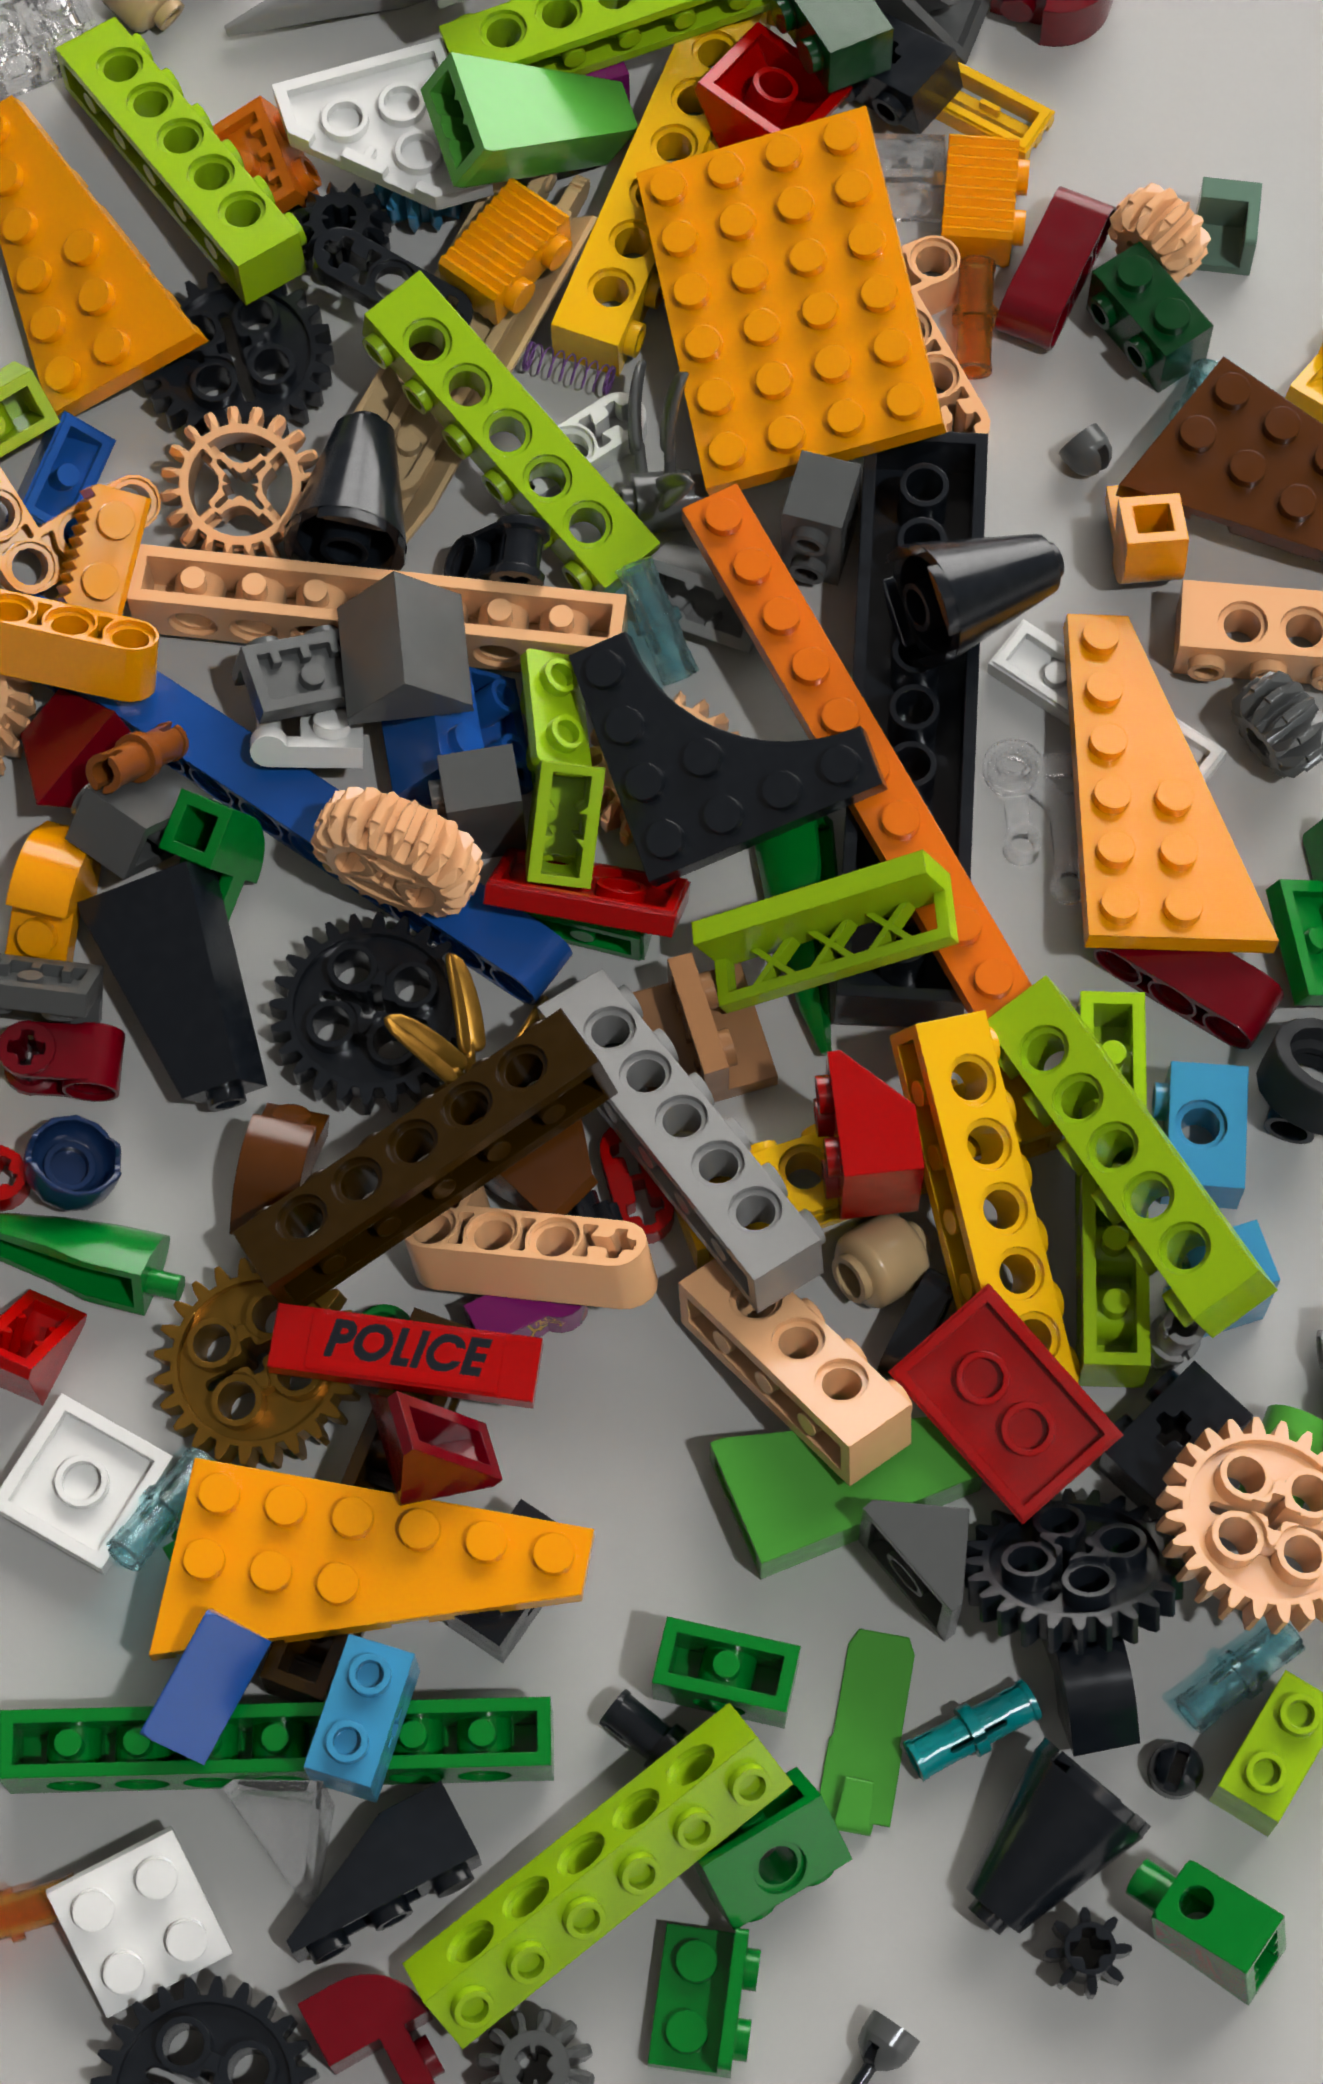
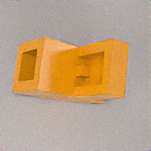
(1147, 537)
(45, 894)

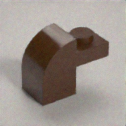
(275, 1157)

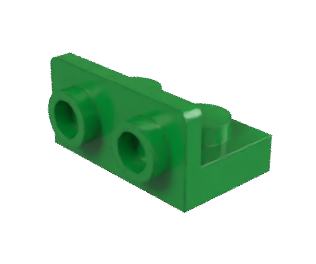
(700, 2000)

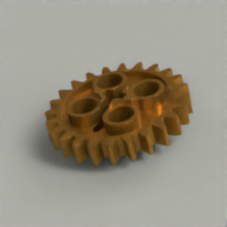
(280, 1415)

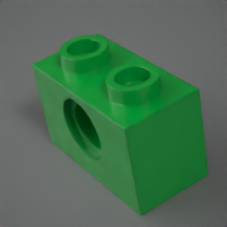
(716, 1666)
(804, 1854)

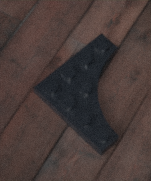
(700, 789)

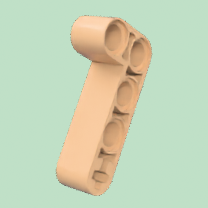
(930, 297)
(534, 1256)

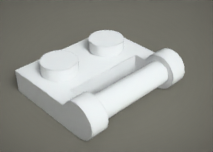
(322, 743)

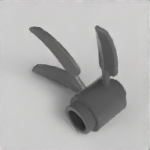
(659, 495)

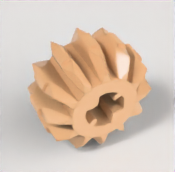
(1163, 226)

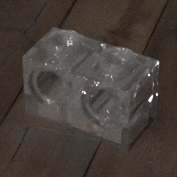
(29, 39)

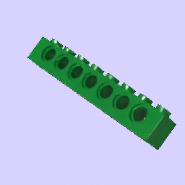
(270, 1741)

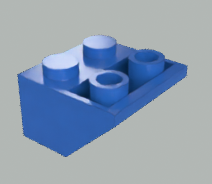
(416, 742)

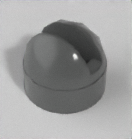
(1088, 451)

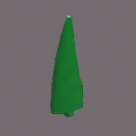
(790, 863)
(91, 1259)

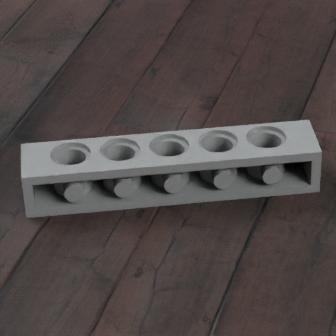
(759, 1262)

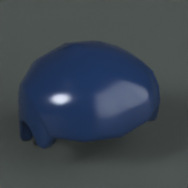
(72, 1163)

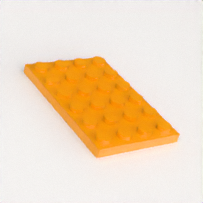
(789, 301)

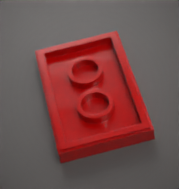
(616, 897)
(1005, 1403)

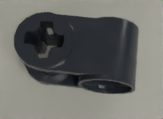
(501, 551)

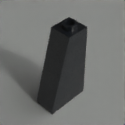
(183, 979)

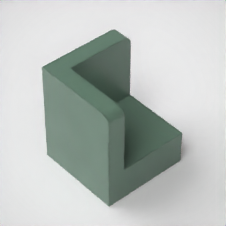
(1232, 222)

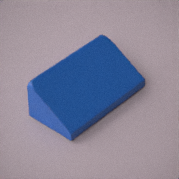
(63, 465)
(205, 1687)

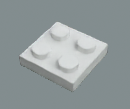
(80, 1481)
(139, 1921)

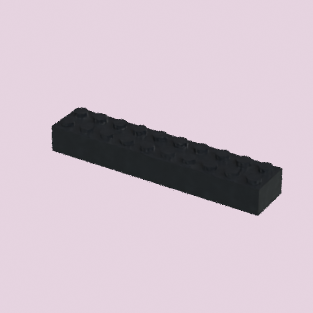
(927, 713)

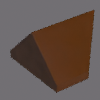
(551, 1176)

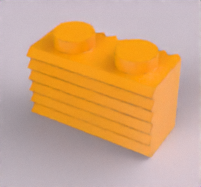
(981, 196)
(507, 251)
(103, 549)

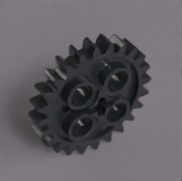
(290, 344)
(353, 1062)
(1073, 1573)
(229, 2033)

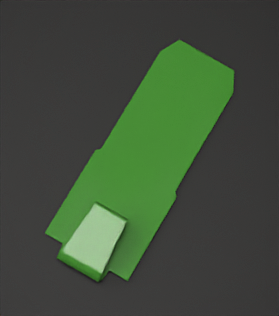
(867, 1733)

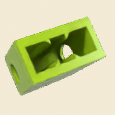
(563, 823)

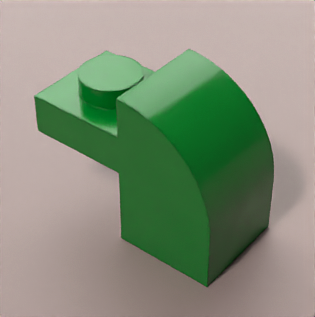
(218, 840)

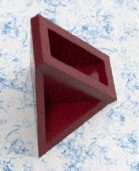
(62, 743)
(433, 1449)

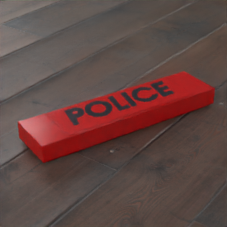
(405, 1355)

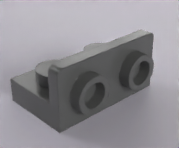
(292, 674)
(50, 990)

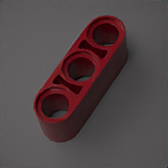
(1054, 268)
(1203, 987)

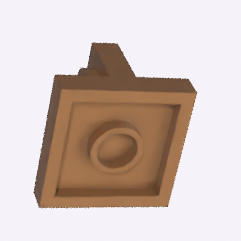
(717, 1045)

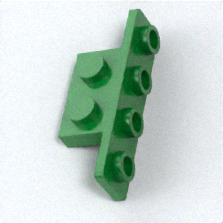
(1299, 924)

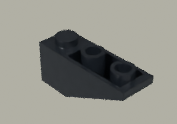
(398, 1860)

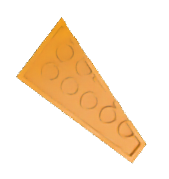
(77, 278)
(1147, 828)
(346, 1559)

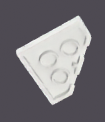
(375, 123)

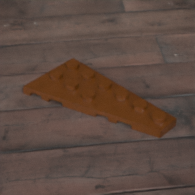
(1241, 462)

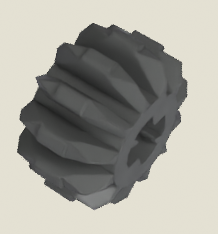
(1280, 723)
(532, 2043)

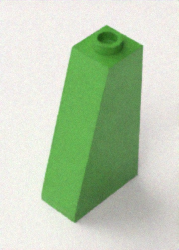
(523, 119)
(799, 1508)

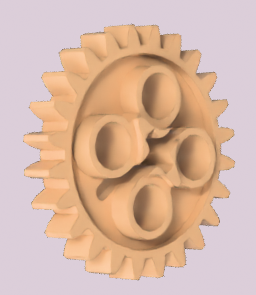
(1259, 1523)

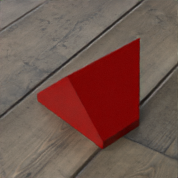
(36, 1343)

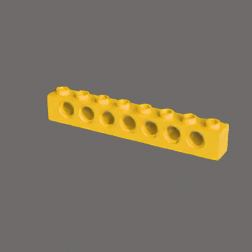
(621, 228)

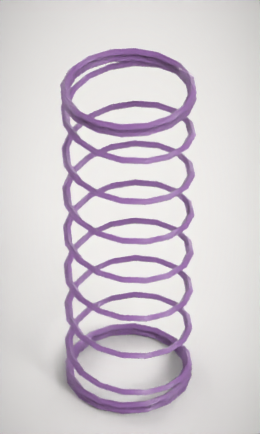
(526, 365)

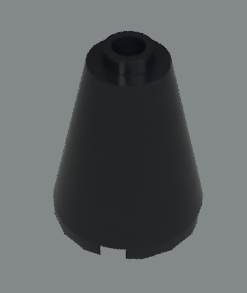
(352, 500)
(965, 590)
(1049, 1841)

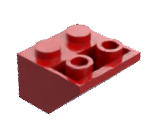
(872, 1144)

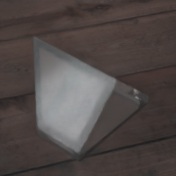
(292, 1826)

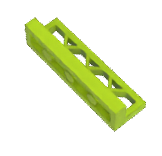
(826, 909)

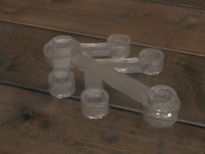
(1035, 784)

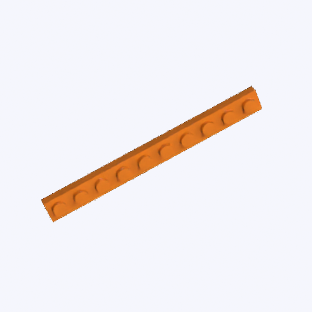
(829, 703)

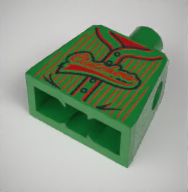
(1230, 1945)

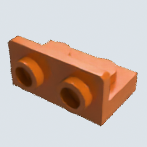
(266, 152)

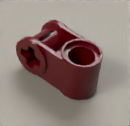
(71, 1061)

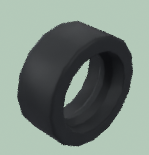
(1282, 1080)

